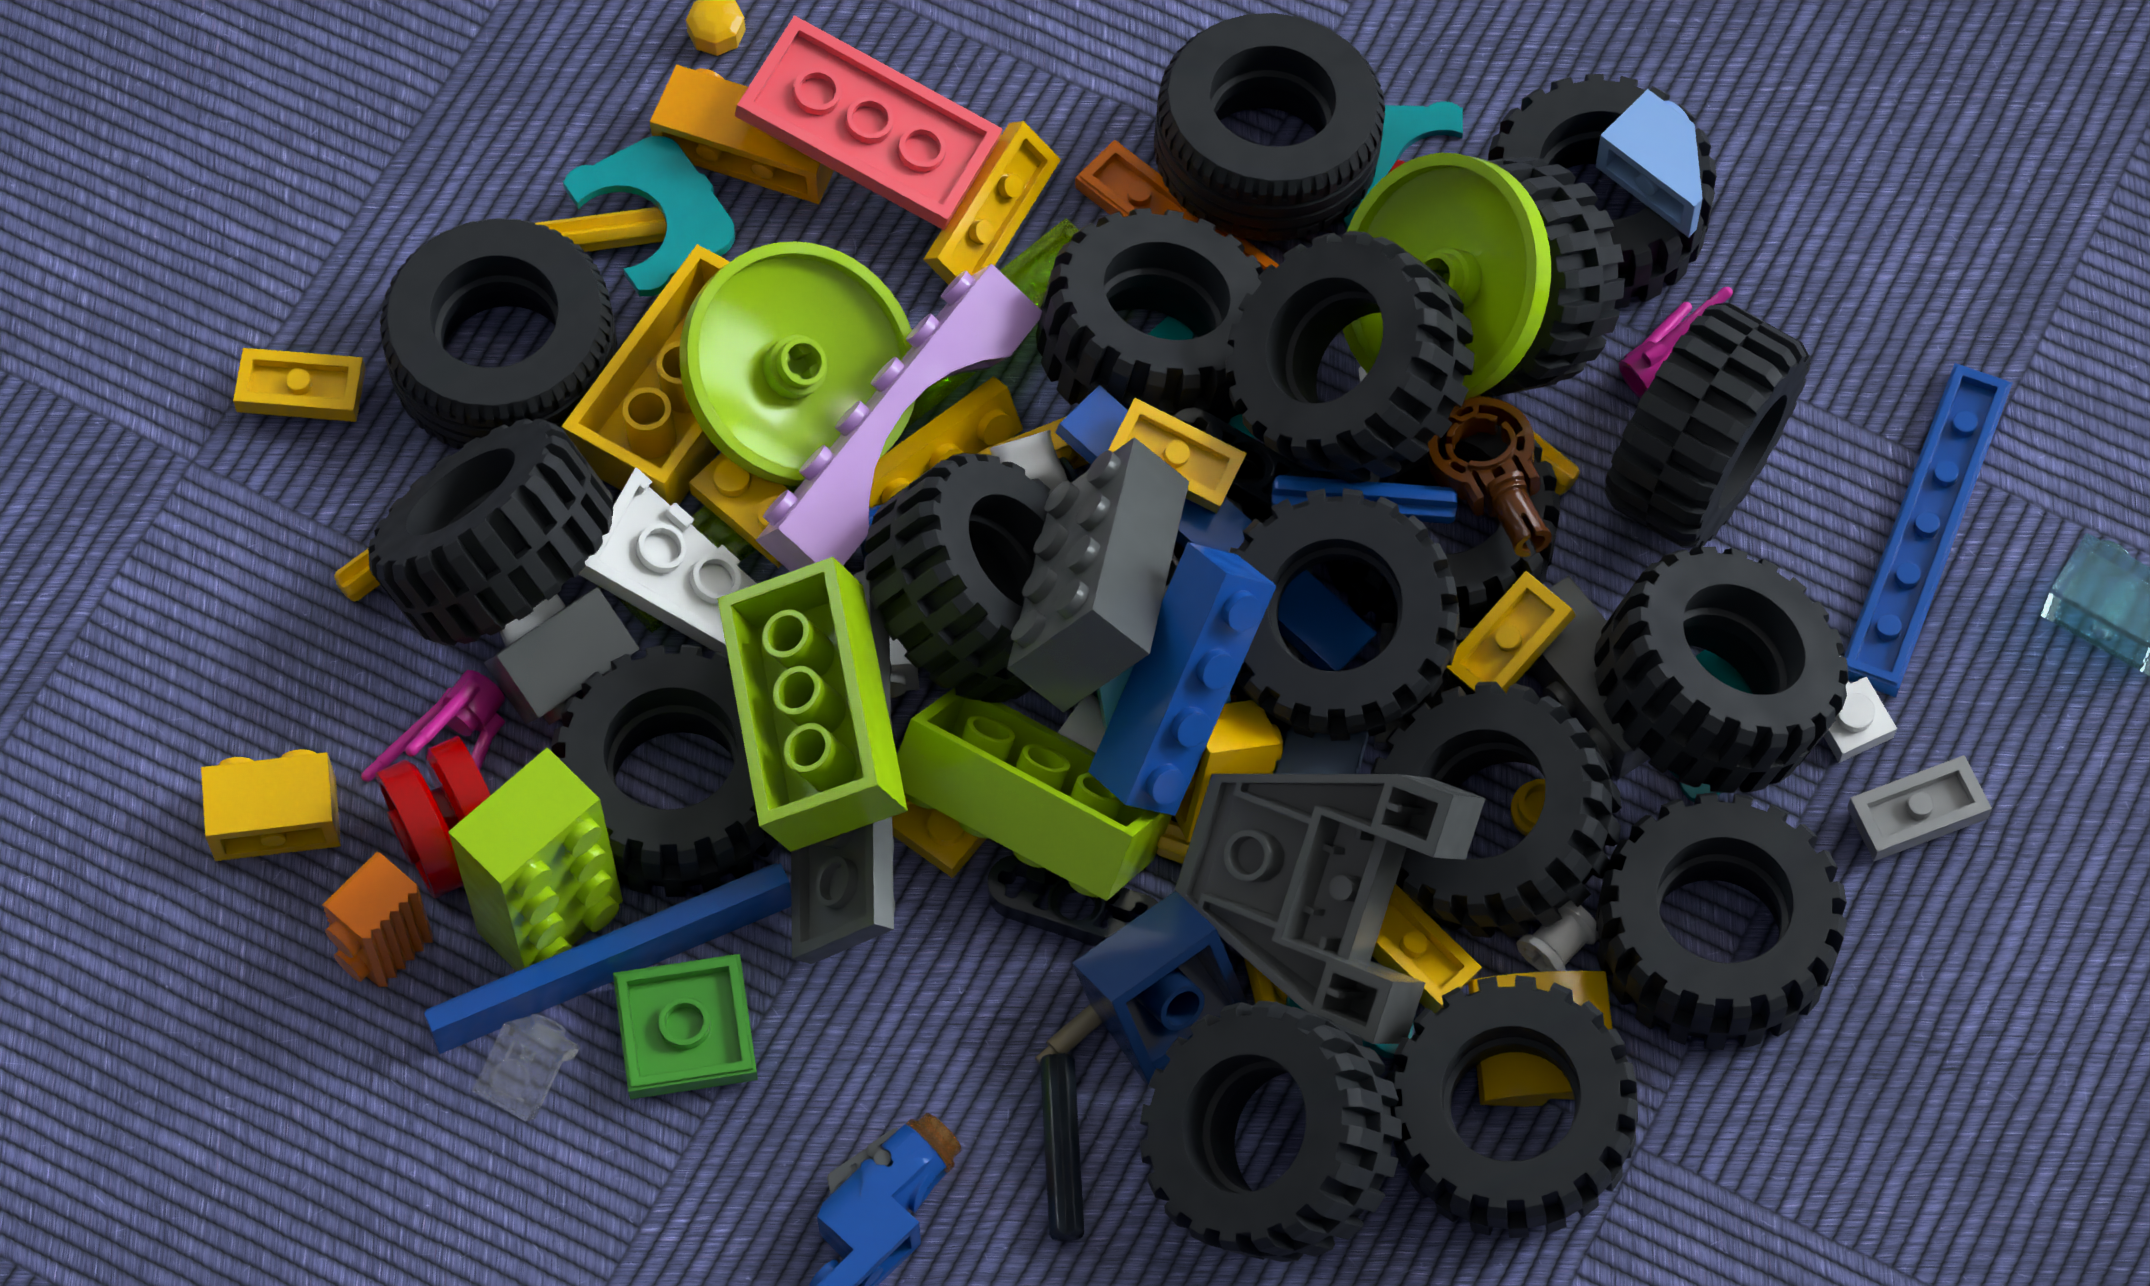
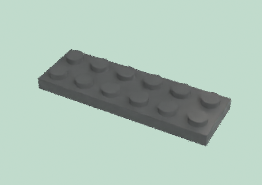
(846, 882)

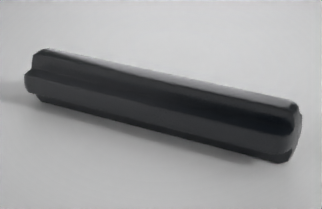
(1062, 1147)

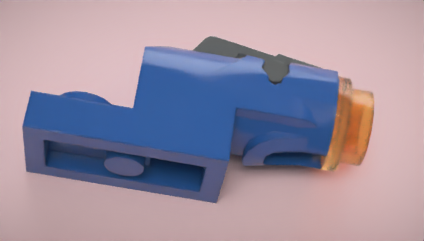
(871, 1199)

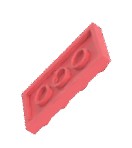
(868, 122)

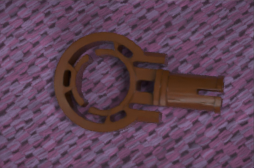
(1497, 482)

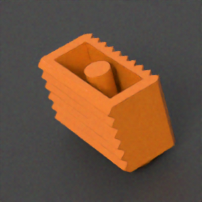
(377, 921)

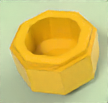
(715, 25)

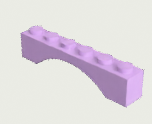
(830, 509)

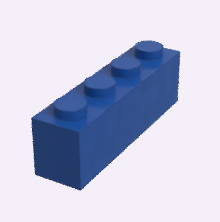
(1184, 680)

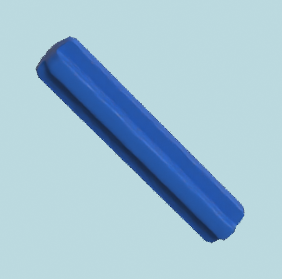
(1424, 502)

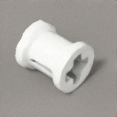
(1555, 945)

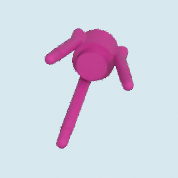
(1643, 362)
(464, 708)

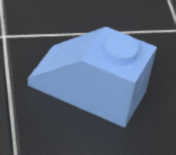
(1655, 159)

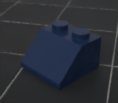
(1158, 980)

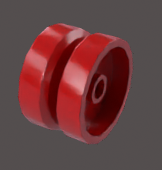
(425, 816)

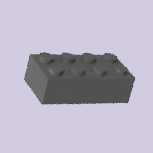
(1098, 574)

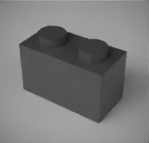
(559, 655)

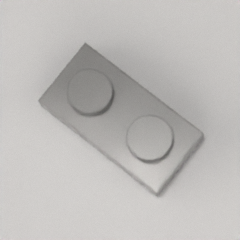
(1919, 808)

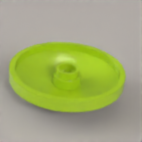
(1477, 234)
(785, 351)

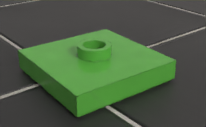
(685, 1026)

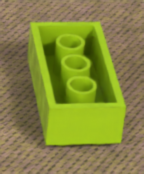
(811, 704)
(1027, 792)
(537, 863)

